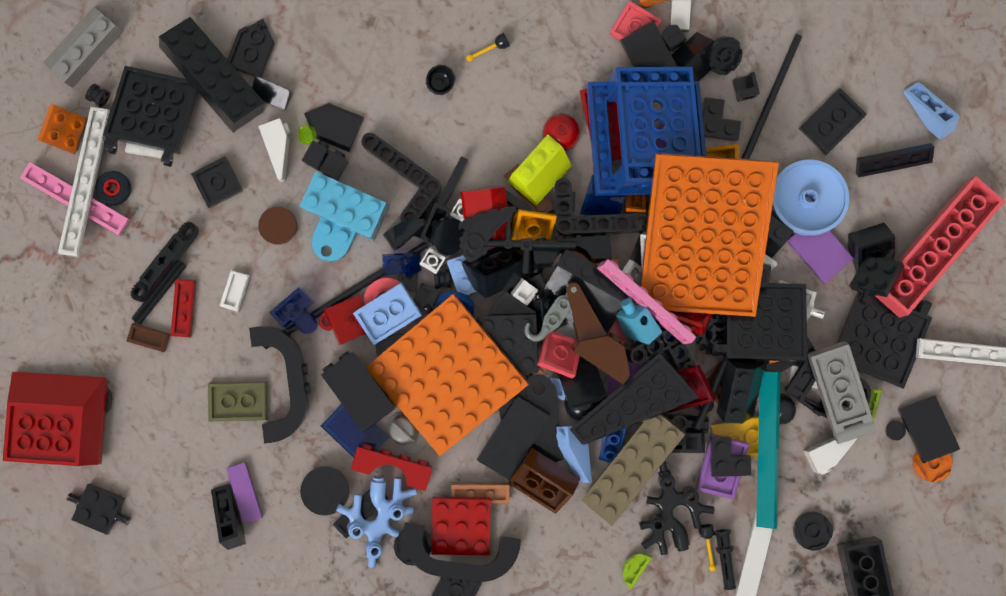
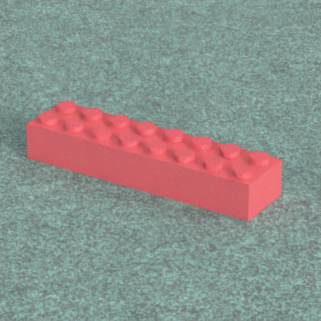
(941, 244)

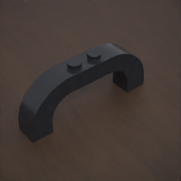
(296, 374)
(446, 570)

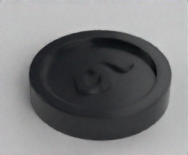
(895, 430)

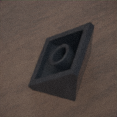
(694, 54)

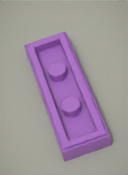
(244, 492)

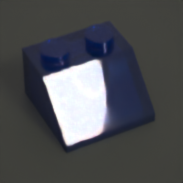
(600, 204)

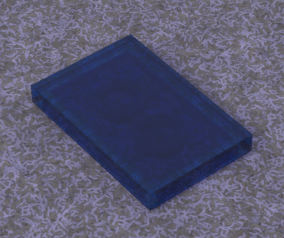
(349, 435)

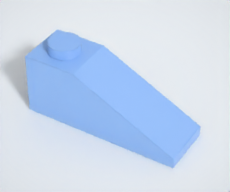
(932, 111)
(574, 453)

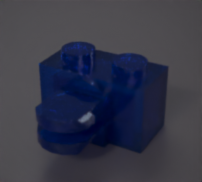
(295, 310)

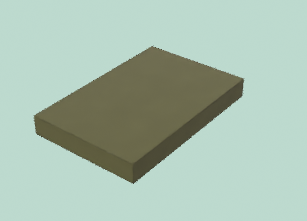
(237, 401)

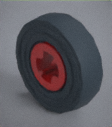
(121, 192)

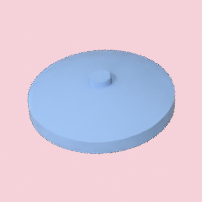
(810, 197)

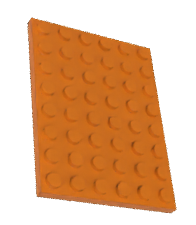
(708, 232)

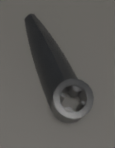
(403, 232)

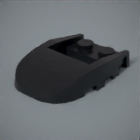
(802, 383)

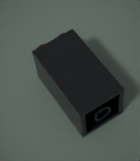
(357, 391)

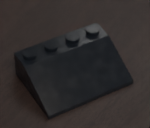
(599, 290)

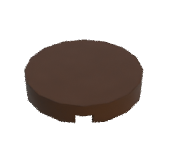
(277, 225)

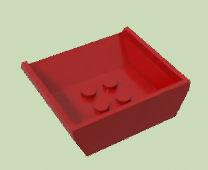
(55, 419)

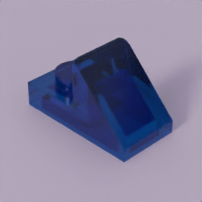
(401, 263)

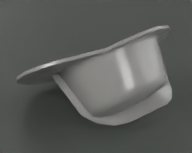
(405, 433)

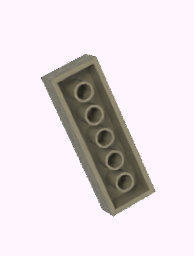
(633, 467)

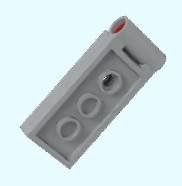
(837, 382)

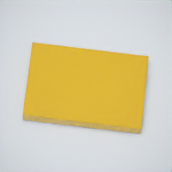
(744, 432)

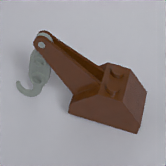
(591, 341)

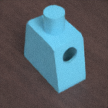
(637, 322)

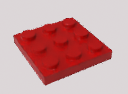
(461, 525)

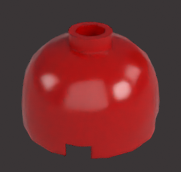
(563, 130)

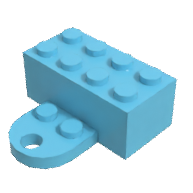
(342, 215)

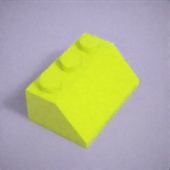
(540, 170)

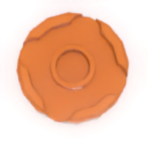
(934, 470)

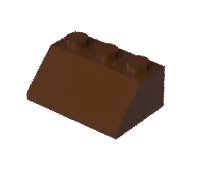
(544, 481)

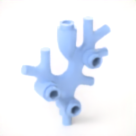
(380, 525)

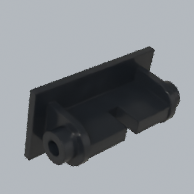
(542, 304)

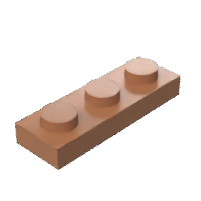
(497, 491)

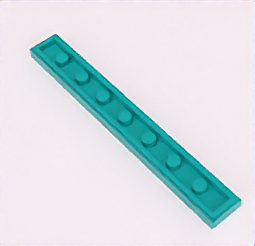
(768, 450)

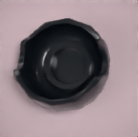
(440, 80)
(787, 409)

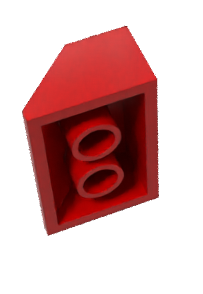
(483, 200)

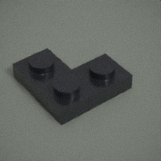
(714, 124)
(724, 463)

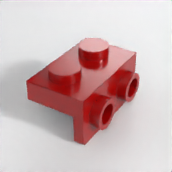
(695, 321)

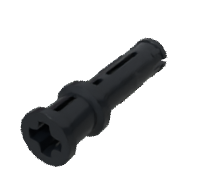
(724, 549)

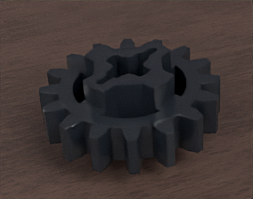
(708, 339)

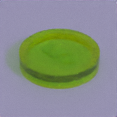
(306, 134)

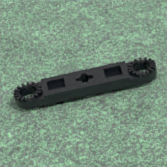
(157, 269)

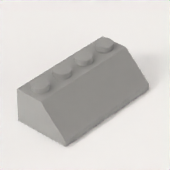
(82, 47)

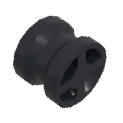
(97, 95)
(442, 278)

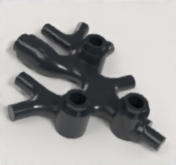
(666, 503)

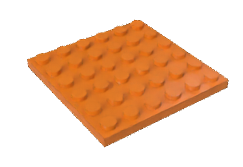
(447, 375)

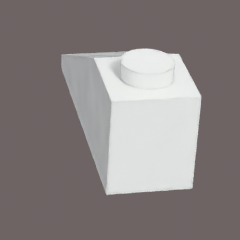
(277, 144)
(826, 454)

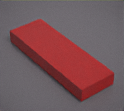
(183, 308)

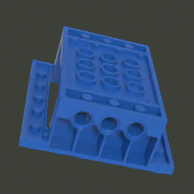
(634, 92)

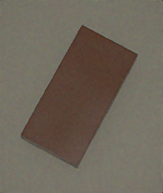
(148, 337)

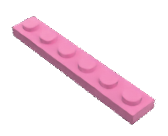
(62, 191)
(641, 297)

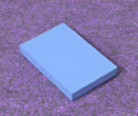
(387, 313)

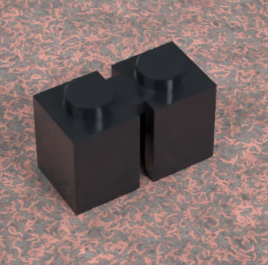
(322, 159)

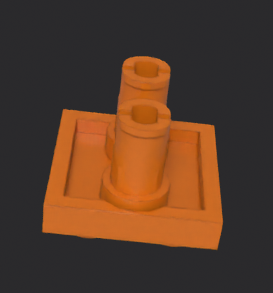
(62, 128)

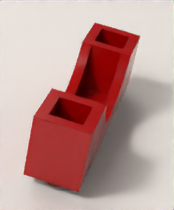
(368, 459)

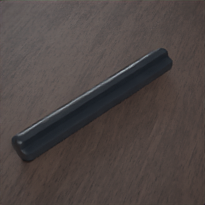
(158, 293)

